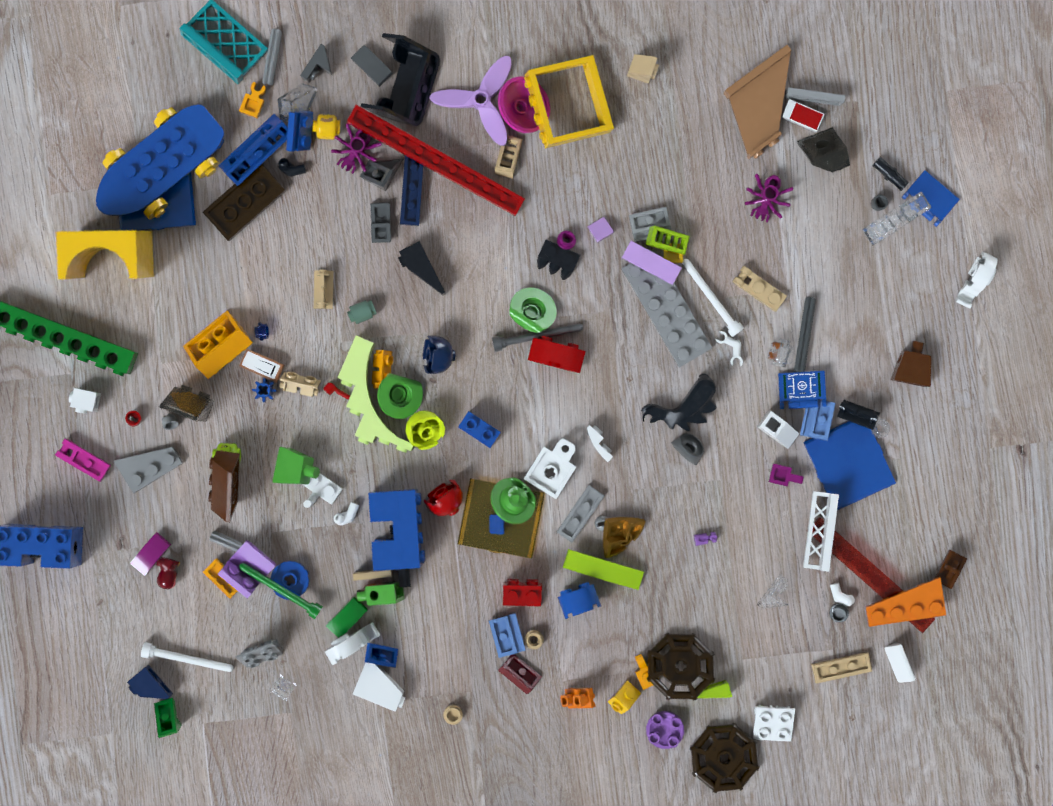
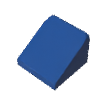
(496, 524)

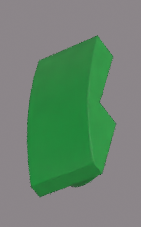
(346, 617)

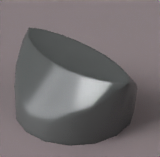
(689, 447)

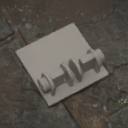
(254, 656)

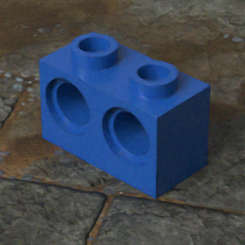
(479, 429)

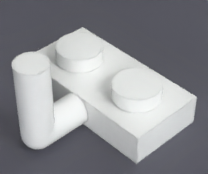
(322, 488)

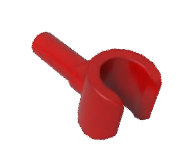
(330, 388)

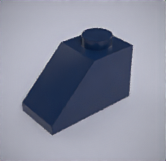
(149, 685)

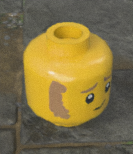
(326, 126)

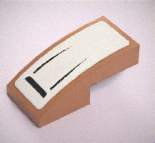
(261, 365)

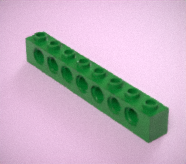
(125, 360)

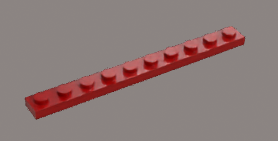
(435, 160)

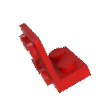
(522, 593)

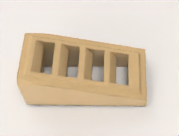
(511, 167)

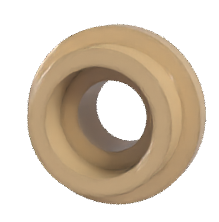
(538, 644)

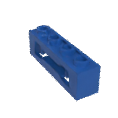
(255, 149)

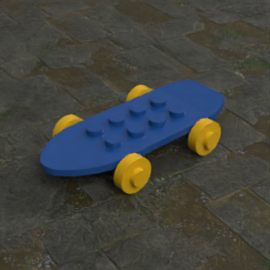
(159, 162)

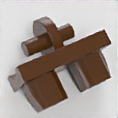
(951, 568)

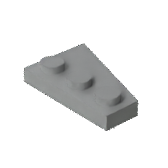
(147, 467)

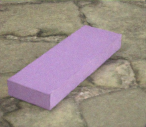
(651, 262)

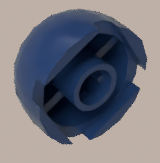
(438, 354)

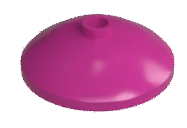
(514, 95)

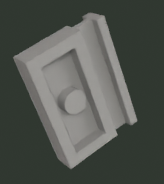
(642, 221)

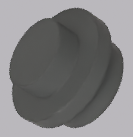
(839, 612)

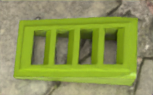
(653, 230)
(717, 690)

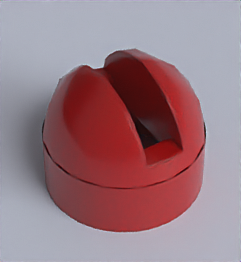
(134, 414)

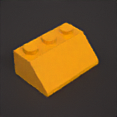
(217, 344)

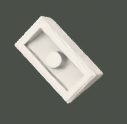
(899, 663)

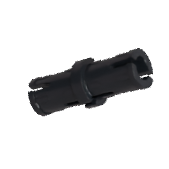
(890, 173)

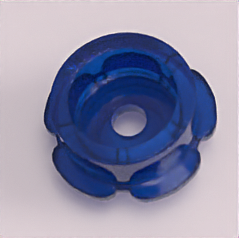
(261, 331)

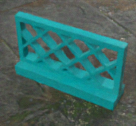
(209, 49)

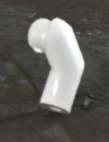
(348, 516)
(840, 597)

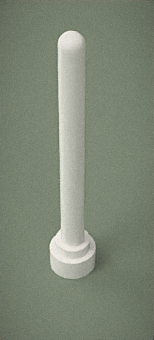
(733, 326)
(149, 650)

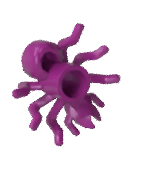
(357, 146)
(768, 194)

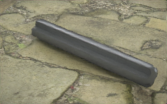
(805, 333)

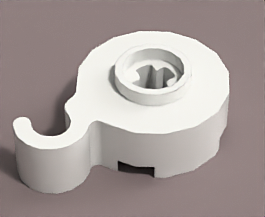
(981, 275)
(347, 645)

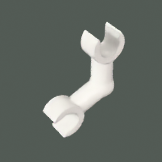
(736, 344)

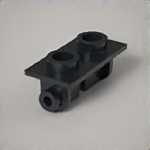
(858, 414)

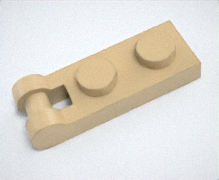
(760, 289)

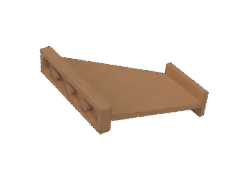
(759, 102)

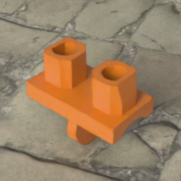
(578, 698)

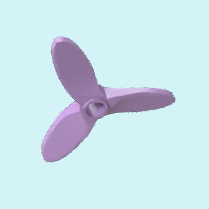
(489, 87)

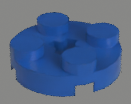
(299, 574)

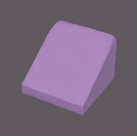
(600, 229)

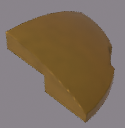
(619, 533)

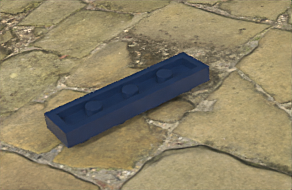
(411, 192)

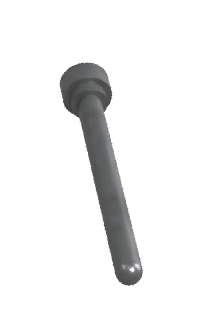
(501, 342)

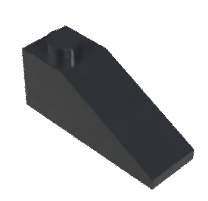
(418, 263)

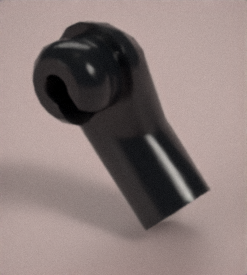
(289, 169)

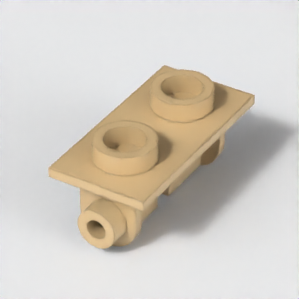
(323, 289)
(291, 381)

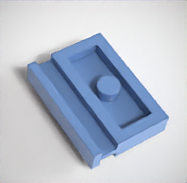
(818, 421)
(507, 635)

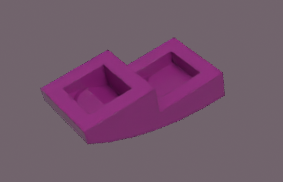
(150, 553)

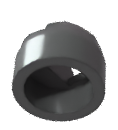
(882, 202)

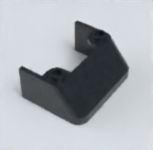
(412, 83)

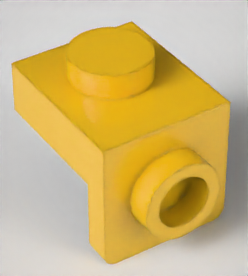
(624, 698)

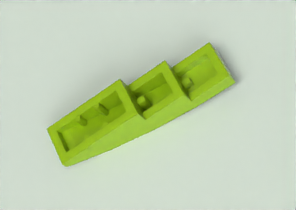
(603, 569)

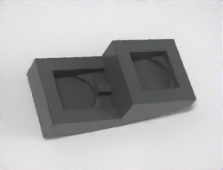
(371, 65)
(380, 222)

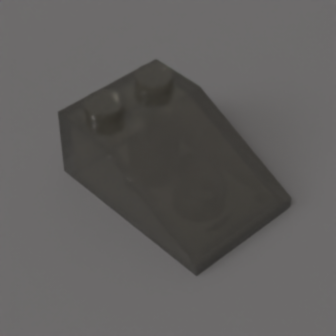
(188, 404)

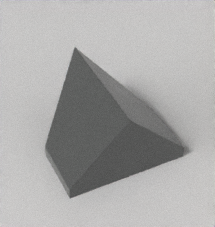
(381, 172)

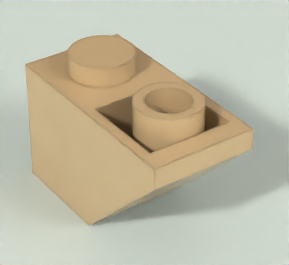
(643, 68)

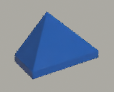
(381, 655)

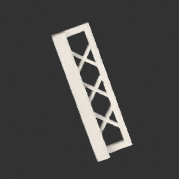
(828, 531)

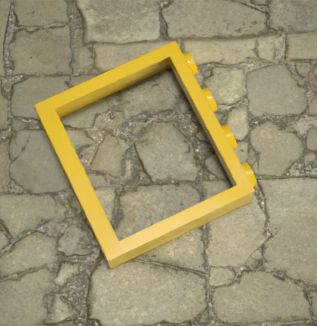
(597, 95)

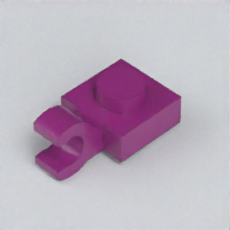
(782, 475)

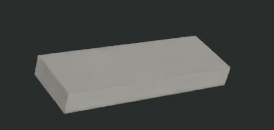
(814, 96)
(580, 513)

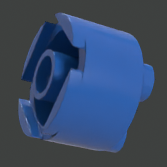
(578, 600)

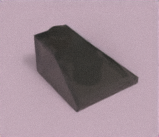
(825, 150)

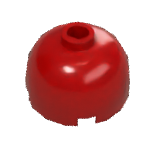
(445, 499)

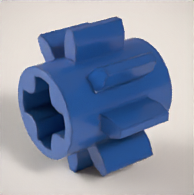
(258, 390)

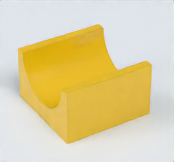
(78, 248)

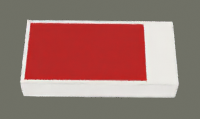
(802, 115)

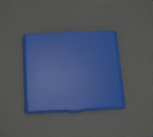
(178, 213)
(850, 463)

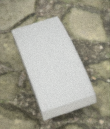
(595, 437)

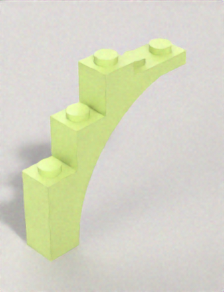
(356, 372)

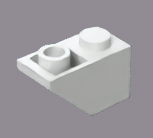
(778, 429)

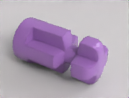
(701, 539)

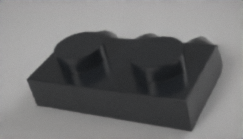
(557, 259)

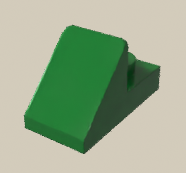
(166, 718)

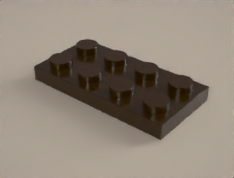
(244, 202)

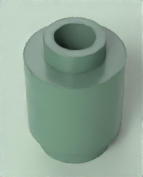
(361, 311)

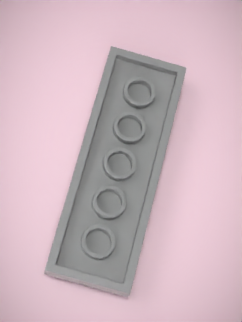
(668, 314)

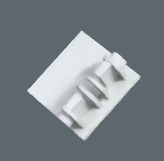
(773, 723)

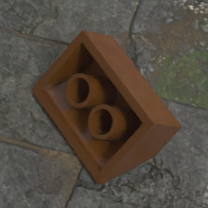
(224, 483)

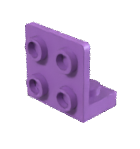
(252, 557)

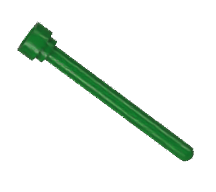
(312, 608)

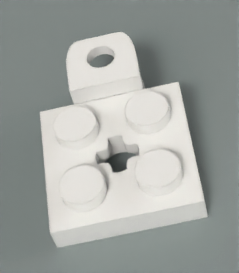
(562, 468)

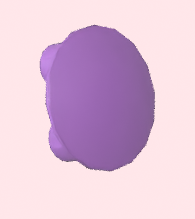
(665, 730)

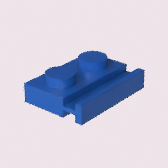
(299, 131)

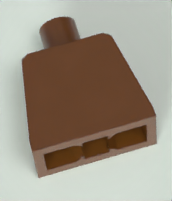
(913, 367)

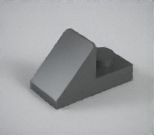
(319, 60)

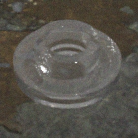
(885, 428)

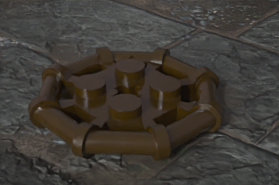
(677, 677)
(725, 769)

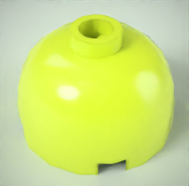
(424, 429)

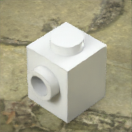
(84, 400)

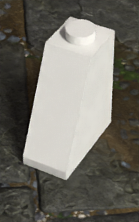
(379, 687)

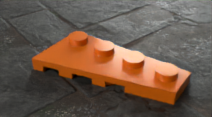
(914, 604)

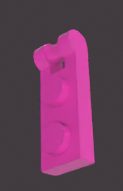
(83, 460)

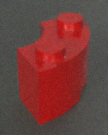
(556, 355)

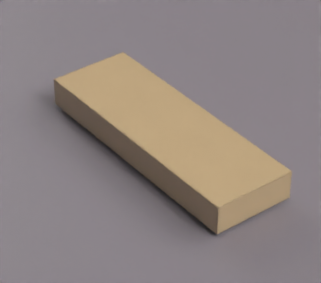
(841, 667)

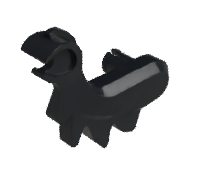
(691, 408)

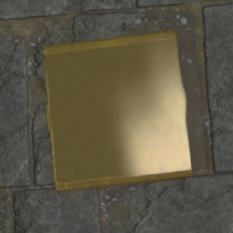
(475, 526)

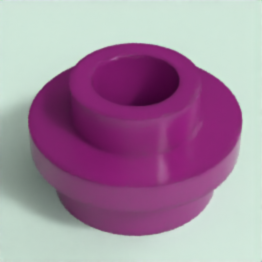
(566, 235)

